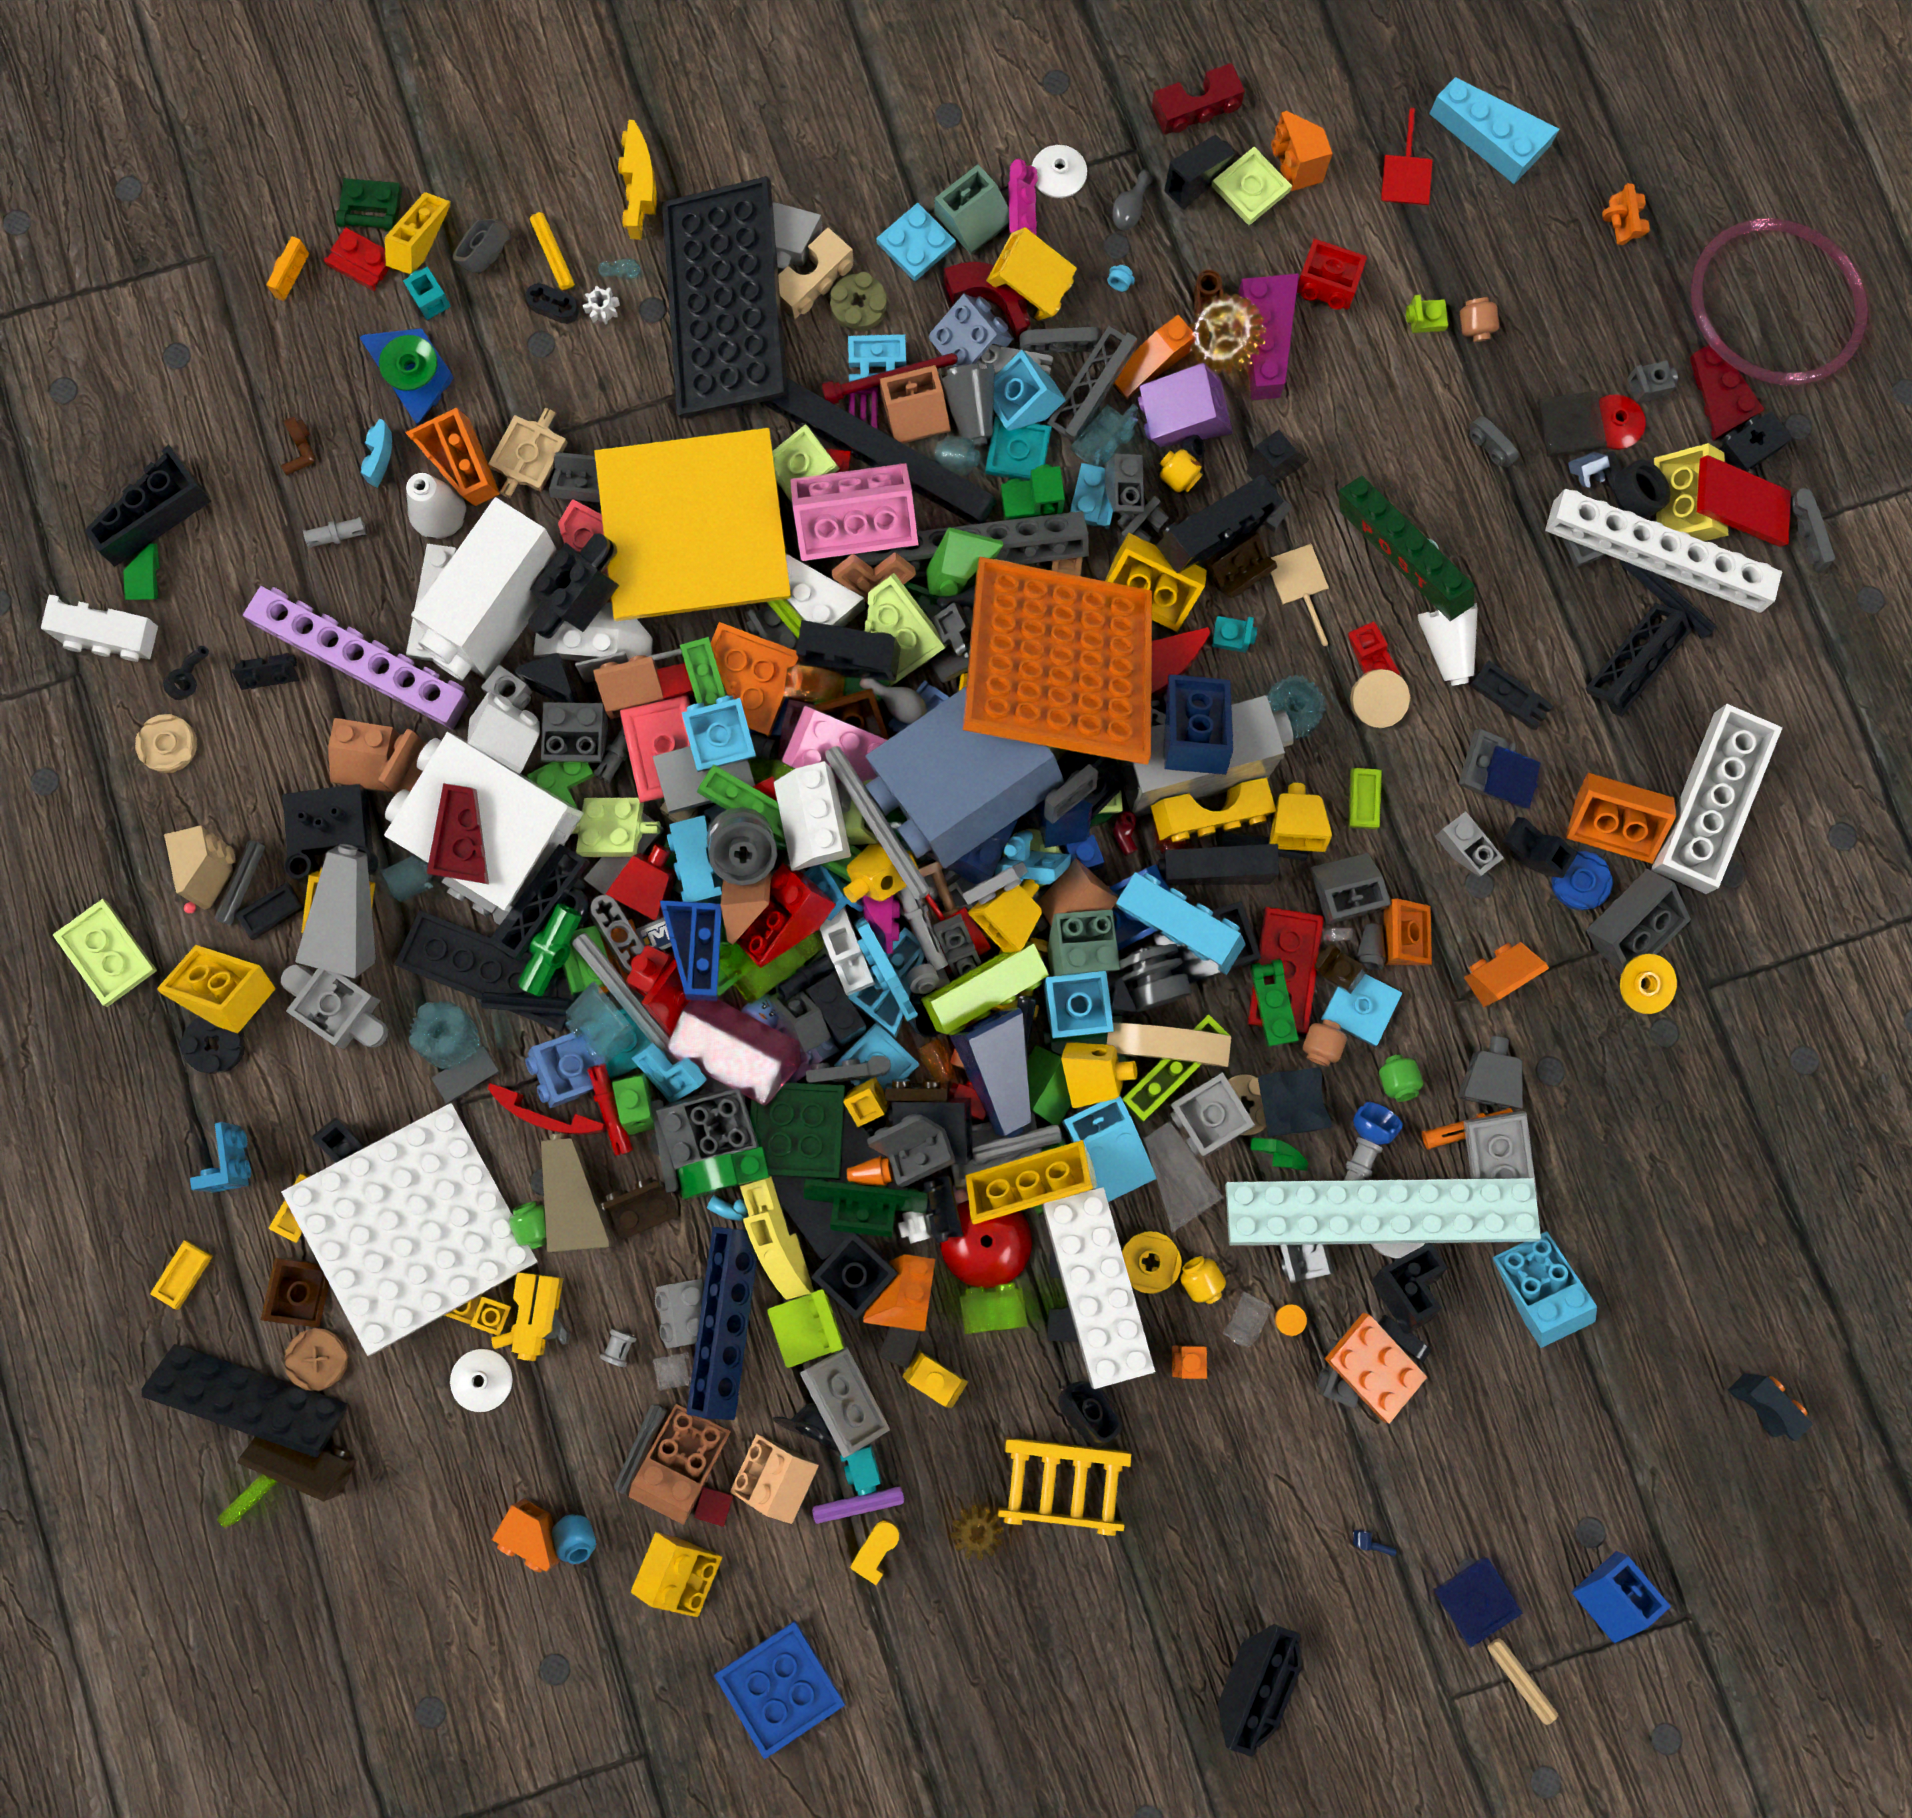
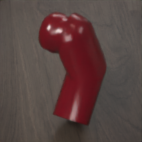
(1123, 831)

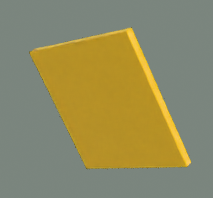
(693, 524)

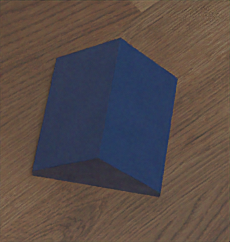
(1070, 828)

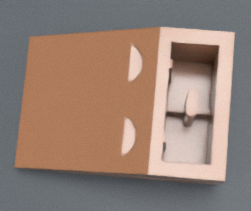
(678, 1464)

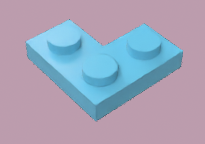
(671, 1080)

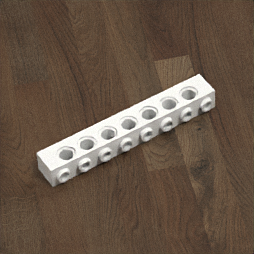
(1738, 577)

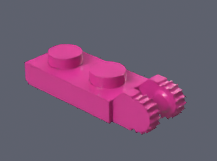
(1022, 196)

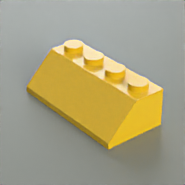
(1030, 1181)

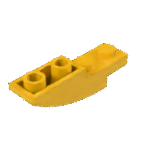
(638, 178)

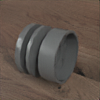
(1154, 977)

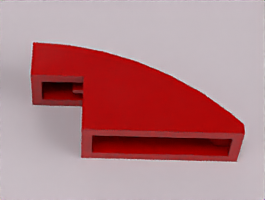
(1174, 656)

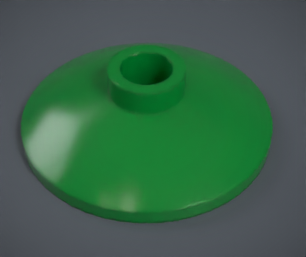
(403, 352)

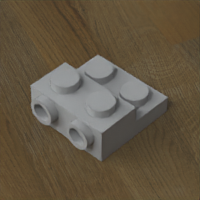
(1211, 1116)

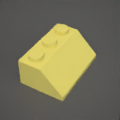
(1682, 475)

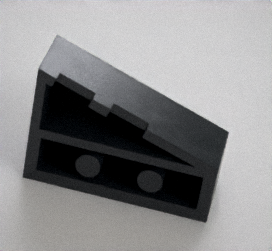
(848, 651)

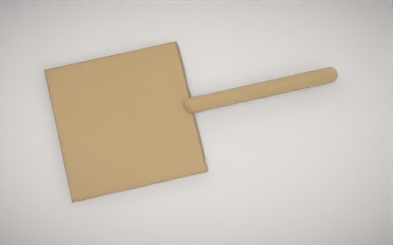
(1298, 578)

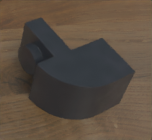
(1537, 851)

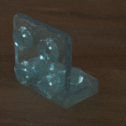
(1105, 434)

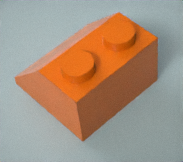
(1504, 973)
(906, 1297)

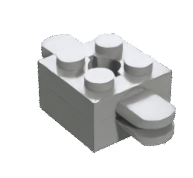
(334, 1007)

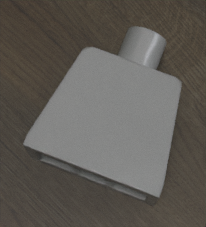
(794, 233)

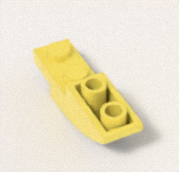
(770, 1238)

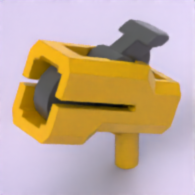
(536, 1317)

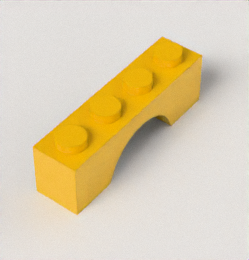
(1182, 815)

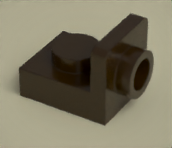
(1339, 968)

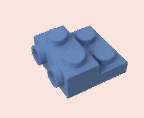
(561, 1069)

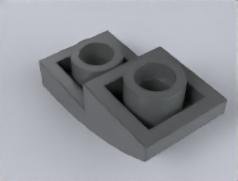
(957, 945)

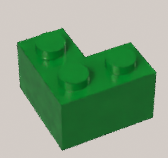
(1035, 497)

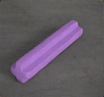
(858, 1505)

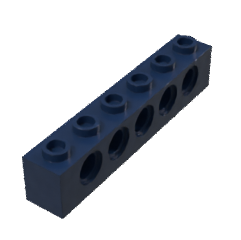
(723, 1325)

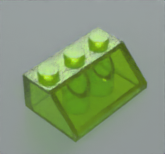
(756, 981)

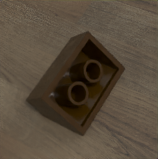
(316, 1477)

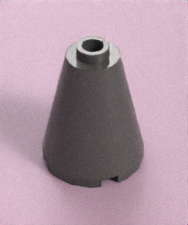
(971, 399)

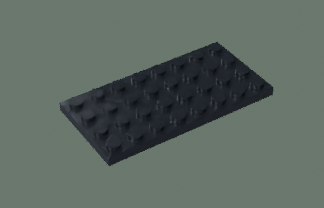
(724, 298)

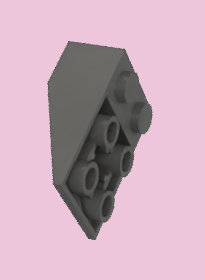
(706, 1126)

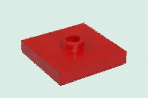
(666, 998)

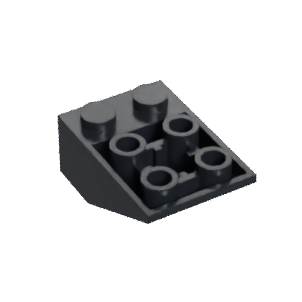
(1200, 970)

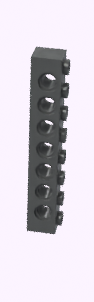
(1023, 541)

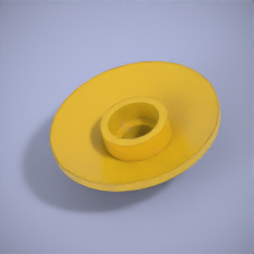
(1659, 985)

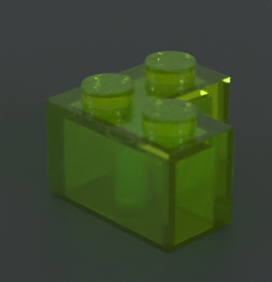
(994, 1309)

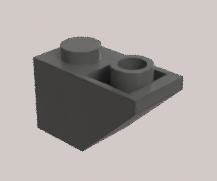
(1125, 483)

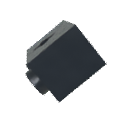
(1767, 438)

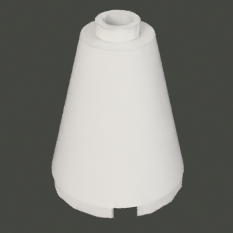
(434, 506)
(1452, 643)

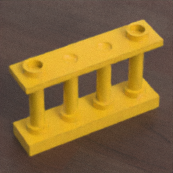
(1082, 1459)

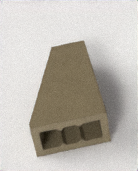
(570, 1201)

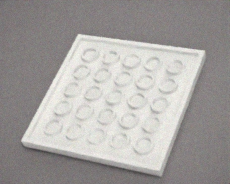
(408, 1228)

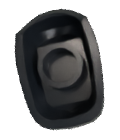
(1090, 1412)

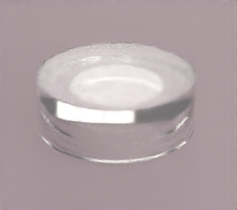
(1337, 934)

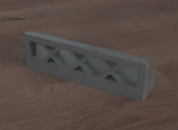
(1101, 385)

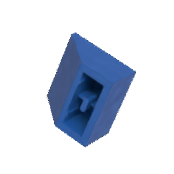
(1620, 1598)

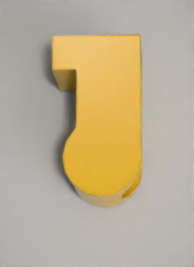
(880, 1540)

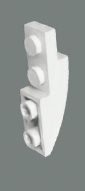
(846, 953)

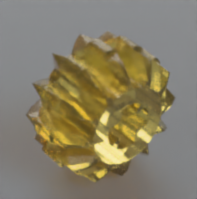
(966, 1532)

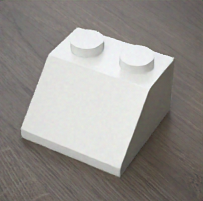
(503, 731)

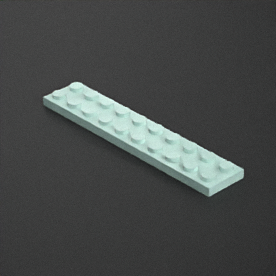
(1382, 1211)

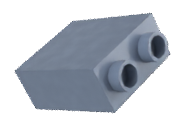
(957, 782)

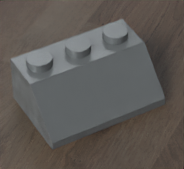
(1639, 920)

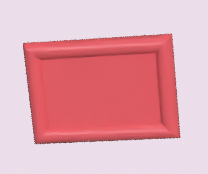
(650, 732)

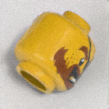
(1180, 470)

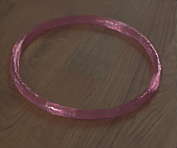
(1819, 240)

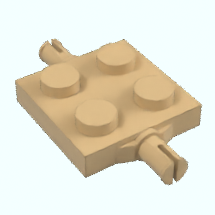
(527, 453)

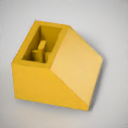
(676, 1575)

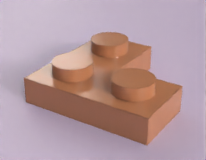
(861, 577)

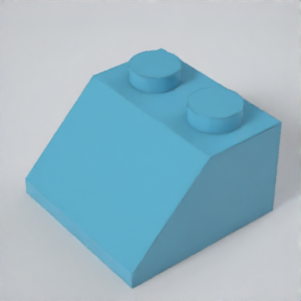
(1078, 1004)

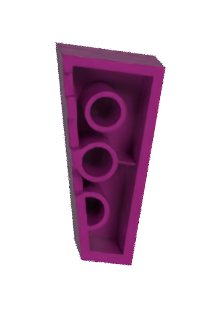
(1276, 303)

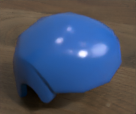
(1377, 1123)

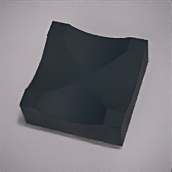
(1293, 1102)
(1775, 1409)

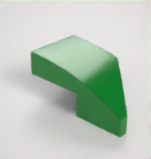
(140, 575)
(1283, 1154)

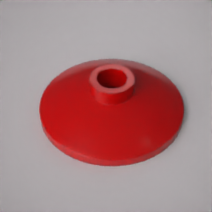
(1621, 433)

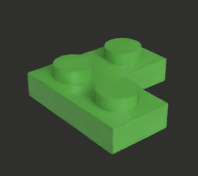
(561, 776)

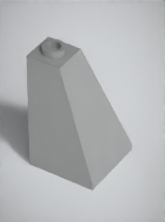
(340, 918)

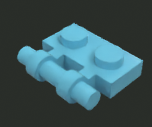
(875, 351)

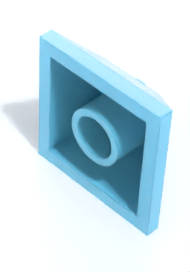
(1024, 393)

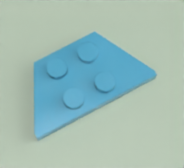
(883, 969)

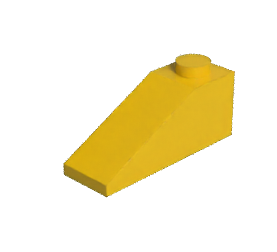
(414, 233)

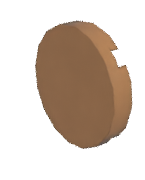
(316, 1359)

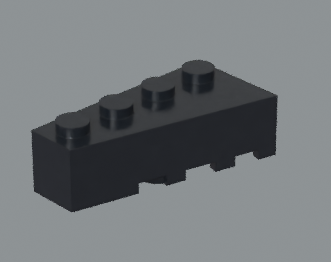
(147, 508)
(1219, 524)

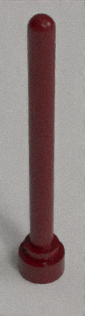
(835, 391)

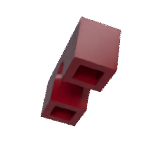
(1178, 110)

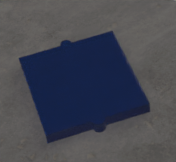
(1512, 777)

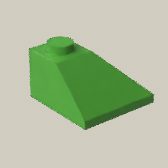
(956, 561)

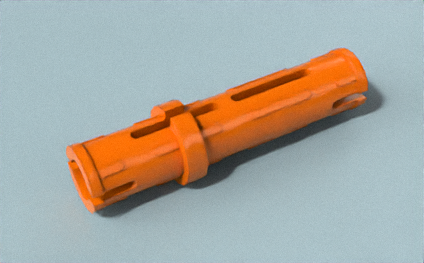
(1433, 1137)

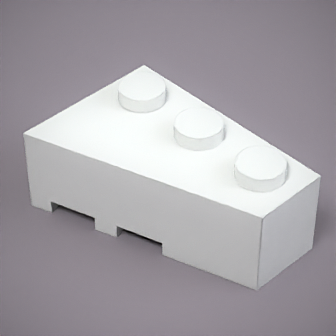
(821, 598)

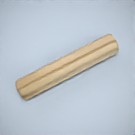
(1522, 1681)

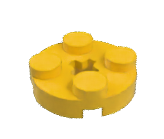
(1164, 1252)

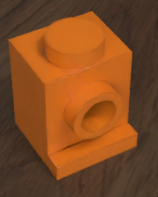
(1189, 1361)

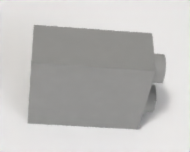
(1256, 753)

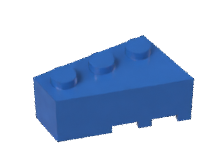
(696, 943)

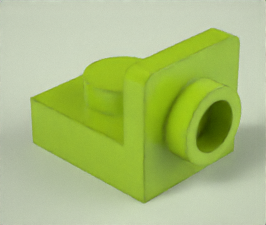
(1426, 315)

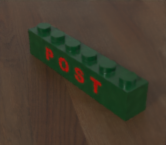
(1406, 548)

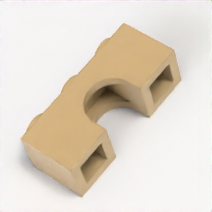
(832, 259)

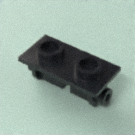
(255, 674)
(941, 1200)

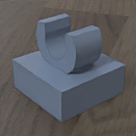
(1587, 465)

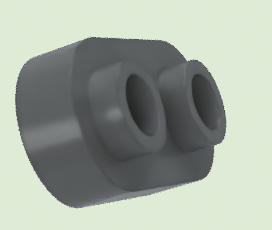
(1498, 446)

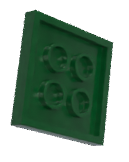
(801, 1130)

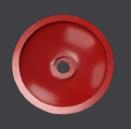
(989, 1265)

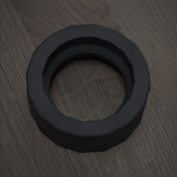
(1653, 482)

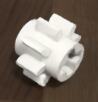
(599, 297)
(915, 1226)

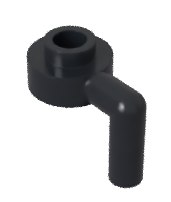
(183, 676)

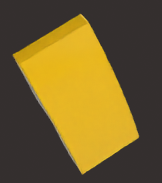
(482, 1314)

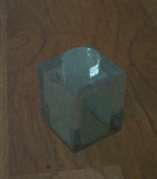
(407, 878)

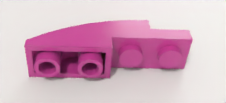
(881, 920)

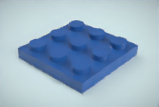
(779, 1689)

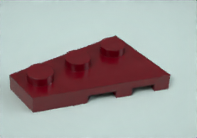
(1725, 392)
(458, 837)

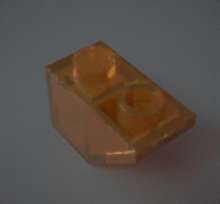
(813, 684)

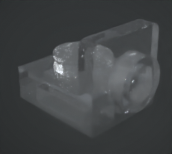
(1247, 1320)

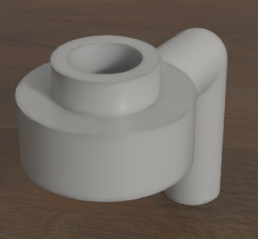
(925, 978)

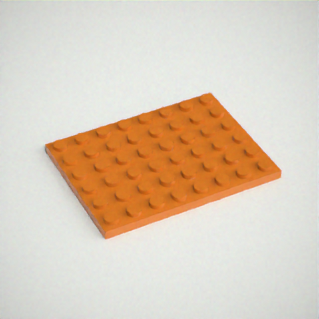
(1060, 661)

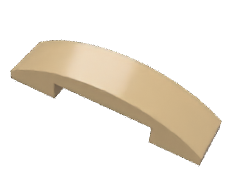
(1170, 1043)

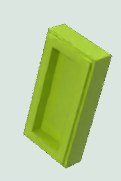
(1365, 798)

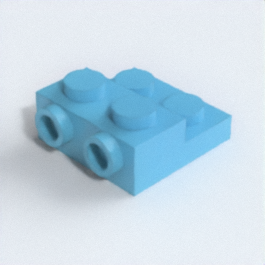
(718, 733)

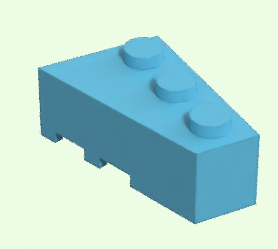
(693, 861)

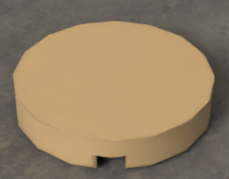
(1380, 698)
(166, 743)

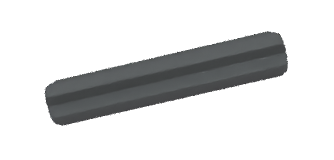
(239, 882)
(640, 1448)

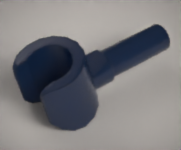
(1363, 1540)

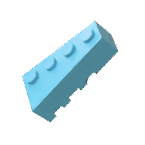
(1493, 128)
(1182, 921)

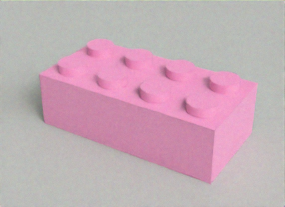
(820, 732)

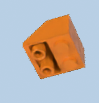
(1301, 150)
(528, 1534)

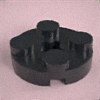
(212, 1061)

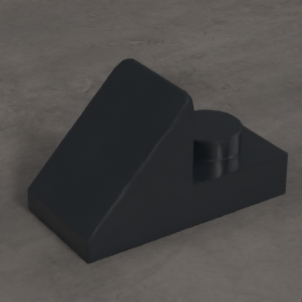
(337, 1140)

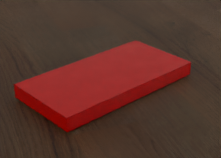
(1743, 501)
(1297, 942)

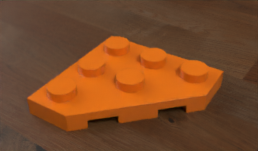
(754, 673)

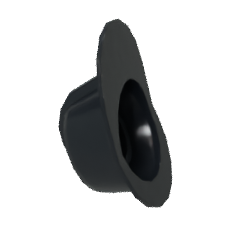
(809, 1424)

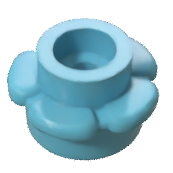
(1120, 278)

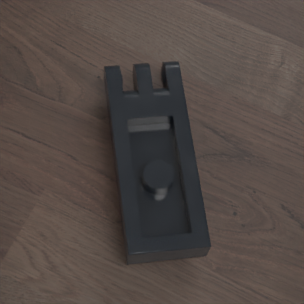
(1511, 695)

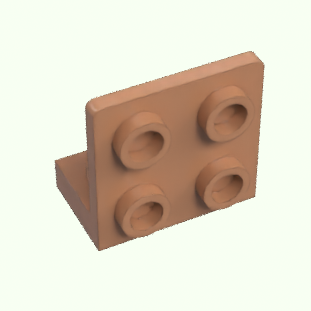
(401, 769)

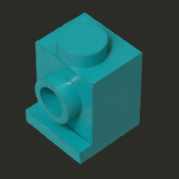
(426, 293)
(862, 1470)

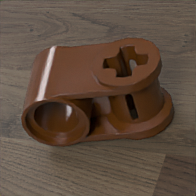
(1202, 296)

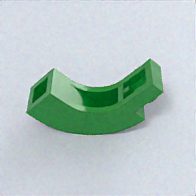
(722, 1172)

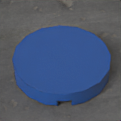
(1585, 882)

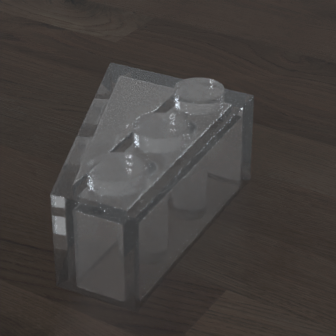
(1180, 1176)

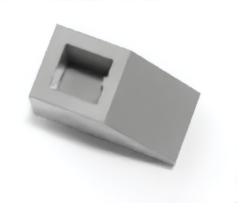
(1469, 845)

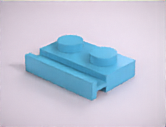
(1091, 496)

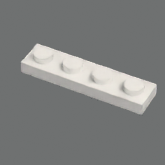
(434, 562)

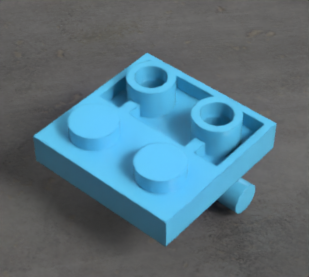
(1041, 866)

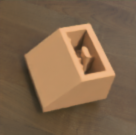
(774, 1479)

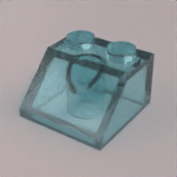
(599, 1024)

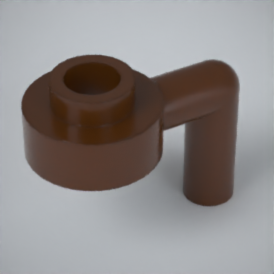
(298, 432)

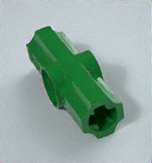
(549, 950)

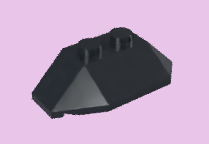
(1259, 1688)

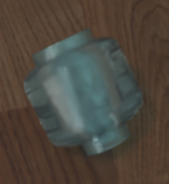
(957, 454)

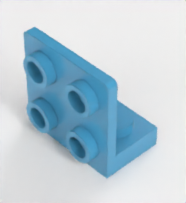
(233, 1166)

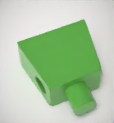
(633, 1103)

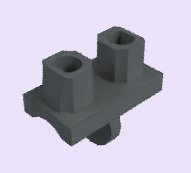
(1152, 516)

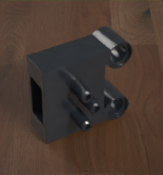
(322, 821)

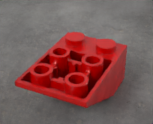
(792, 914)

